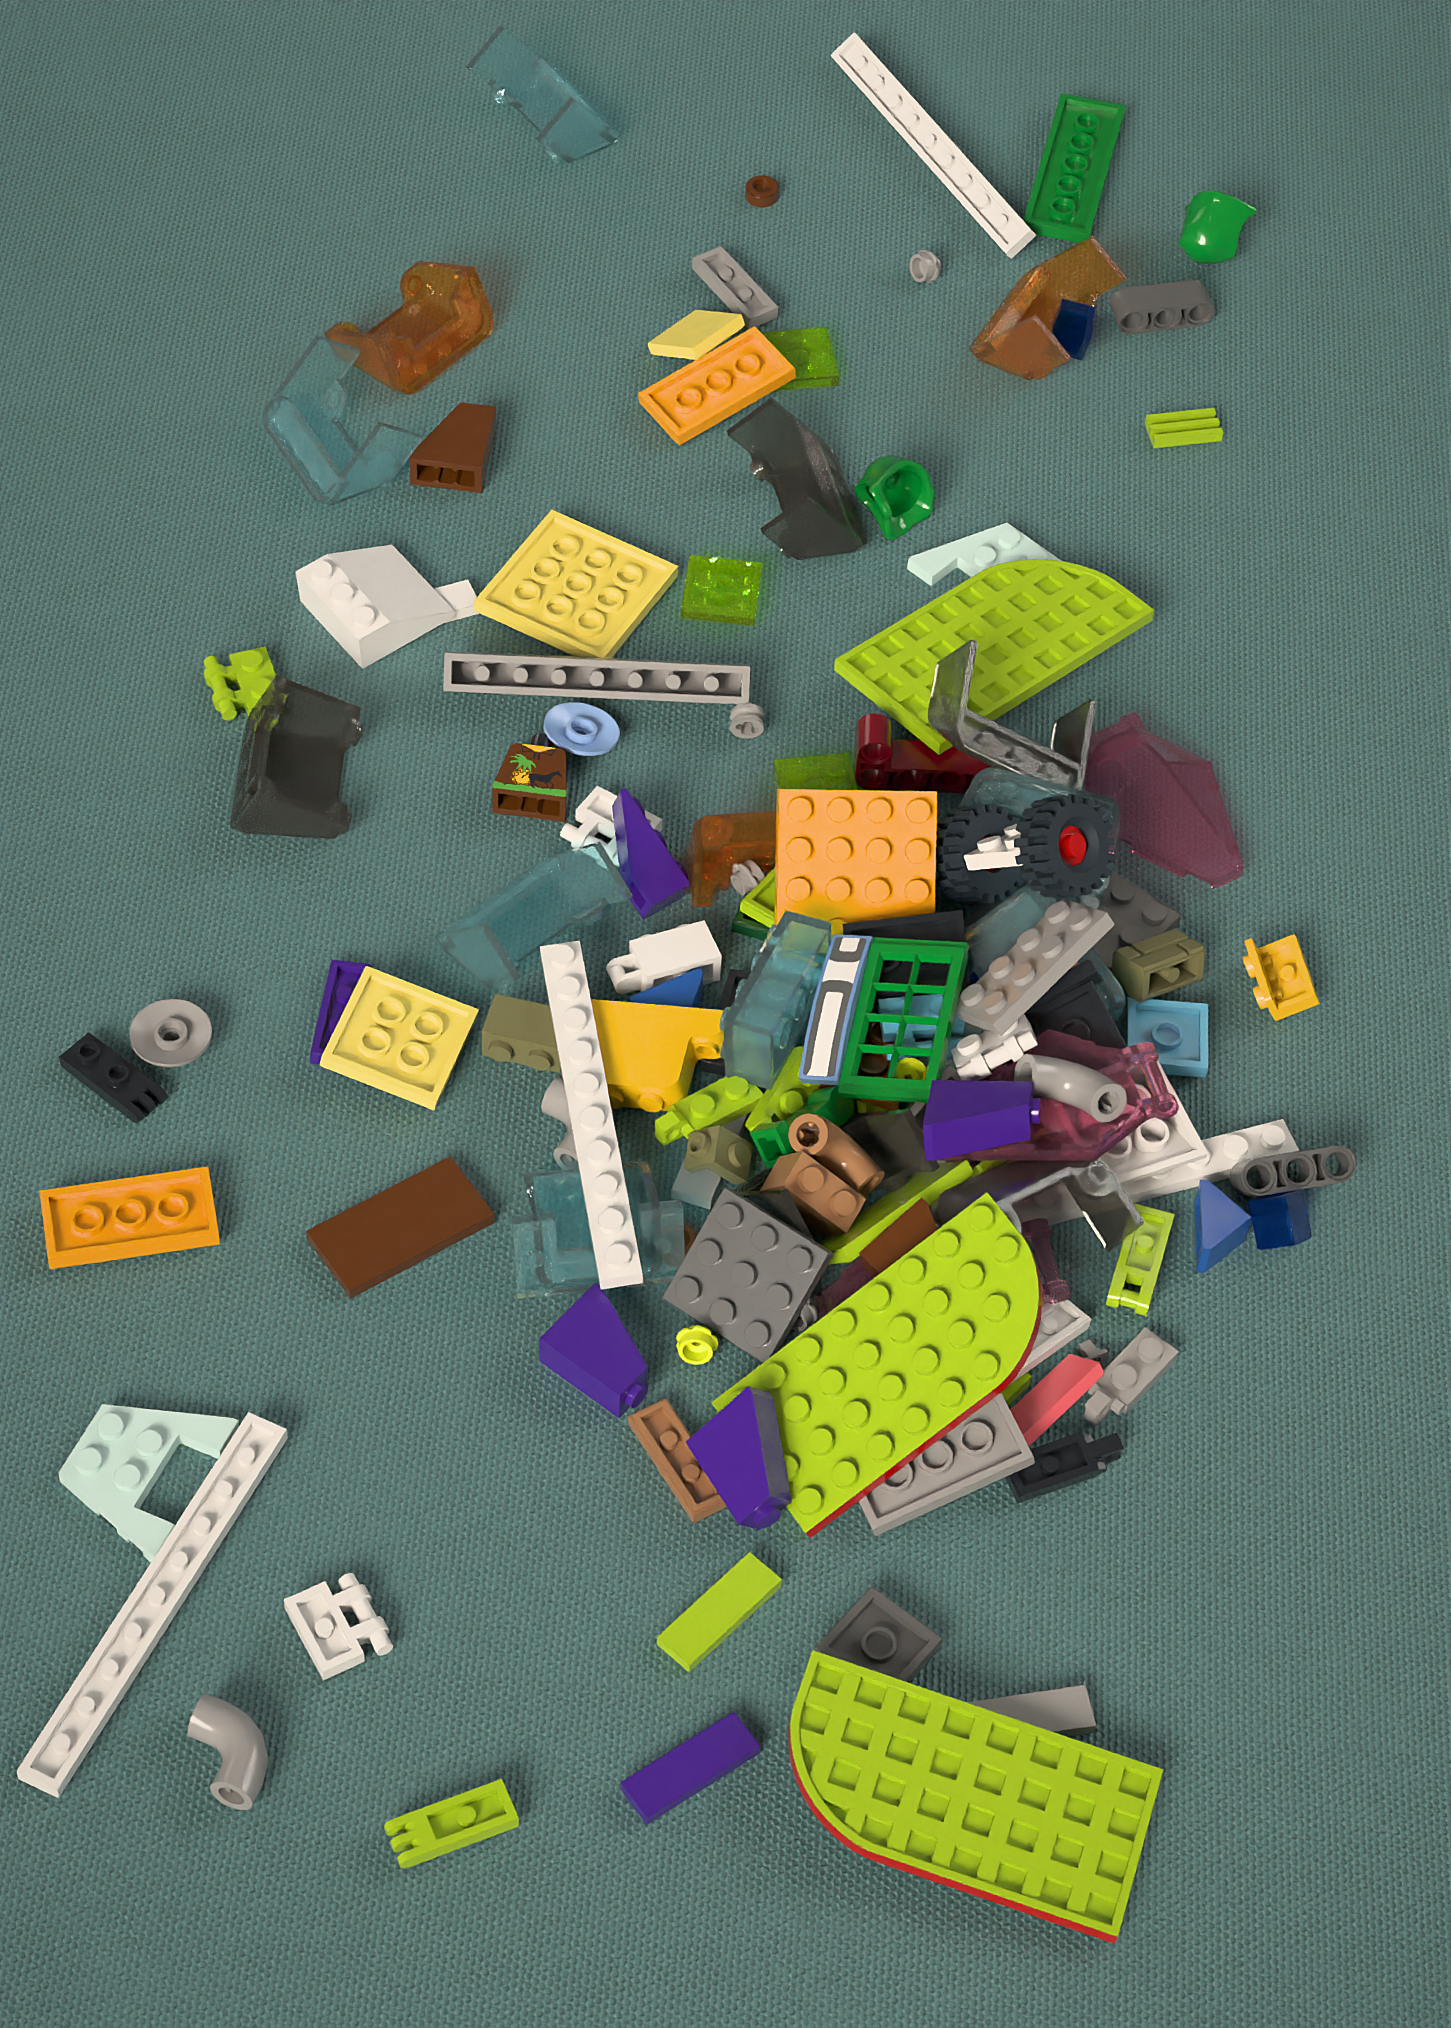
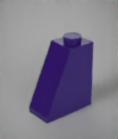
(977, 1116)
(596, 1353)
(745, 1458)

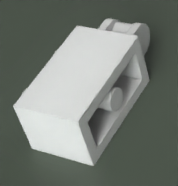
(666, 956)

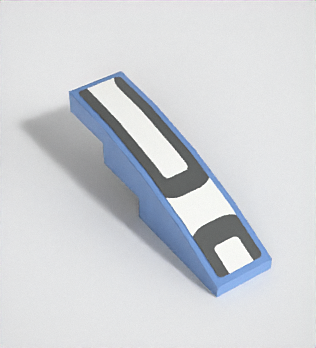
(834, 1009)

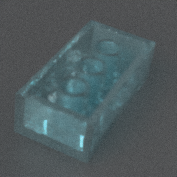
(774, 1000)

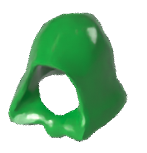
(1213, 227)
(896, 494)

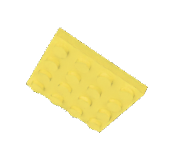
(576, 588)

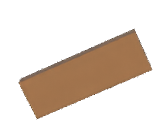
(664, 1440)

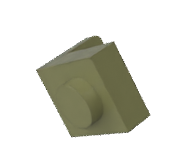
(719, 1152)

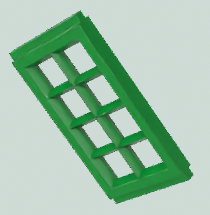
(903, 950)

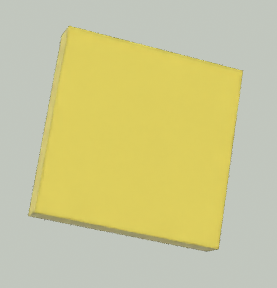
(696, 334)

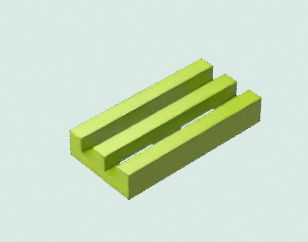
(1180, 424)

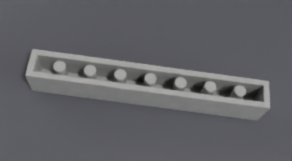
(596, 677)

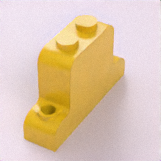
(653, 1050)

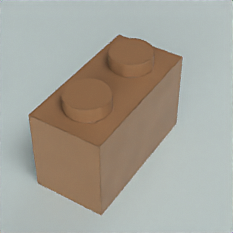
(817, 1193)

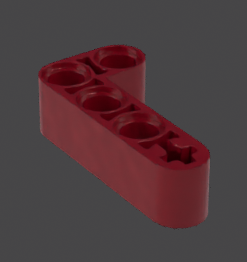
(907, 764)

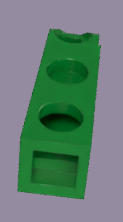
(773, 1137)

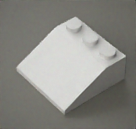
(371, 601)
(1155, 1144)

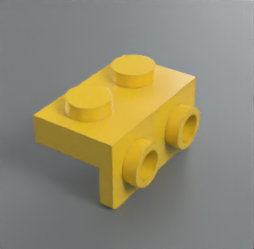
(1281, 977)

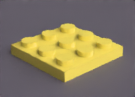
(399, 1037)

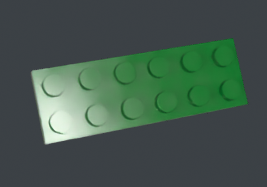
(1074, 168)

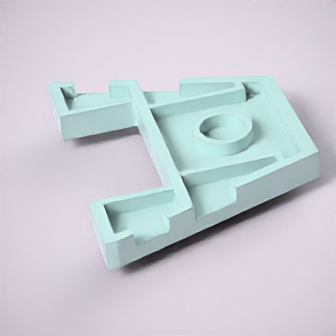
(976, 553)
(125, 1456)

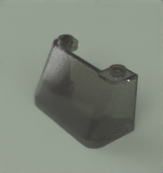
(294, 763)

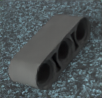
(1162, 307)
(1311, 1165)

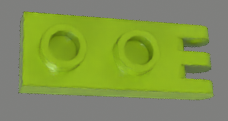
(452, 1824)

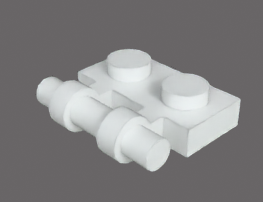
(597, 816)
(981, 1053)
(326, 1632)

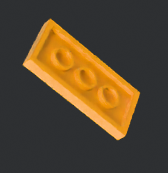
(717, 385)
(129, 1217)

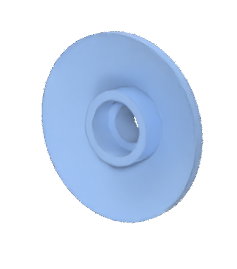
(581, 729)

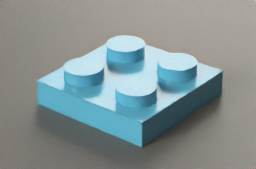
(1175, 1029)

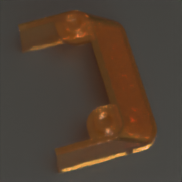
(1020, 329)

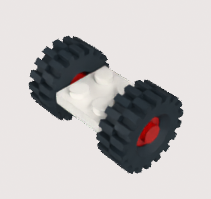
(1057, 847)

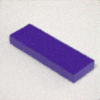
(339, 987)
(690, 1768)

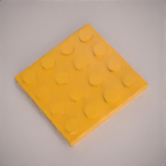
(855, 854)

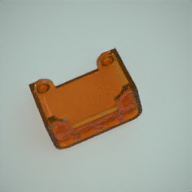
(434, 328)
(720, 843)

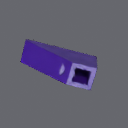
(644, 859)

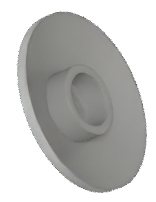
(170, 1021)

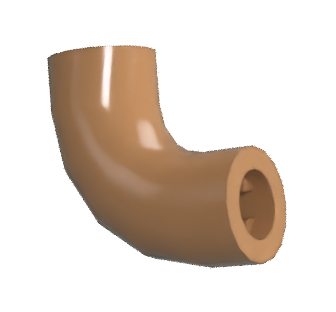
(835, 1152)

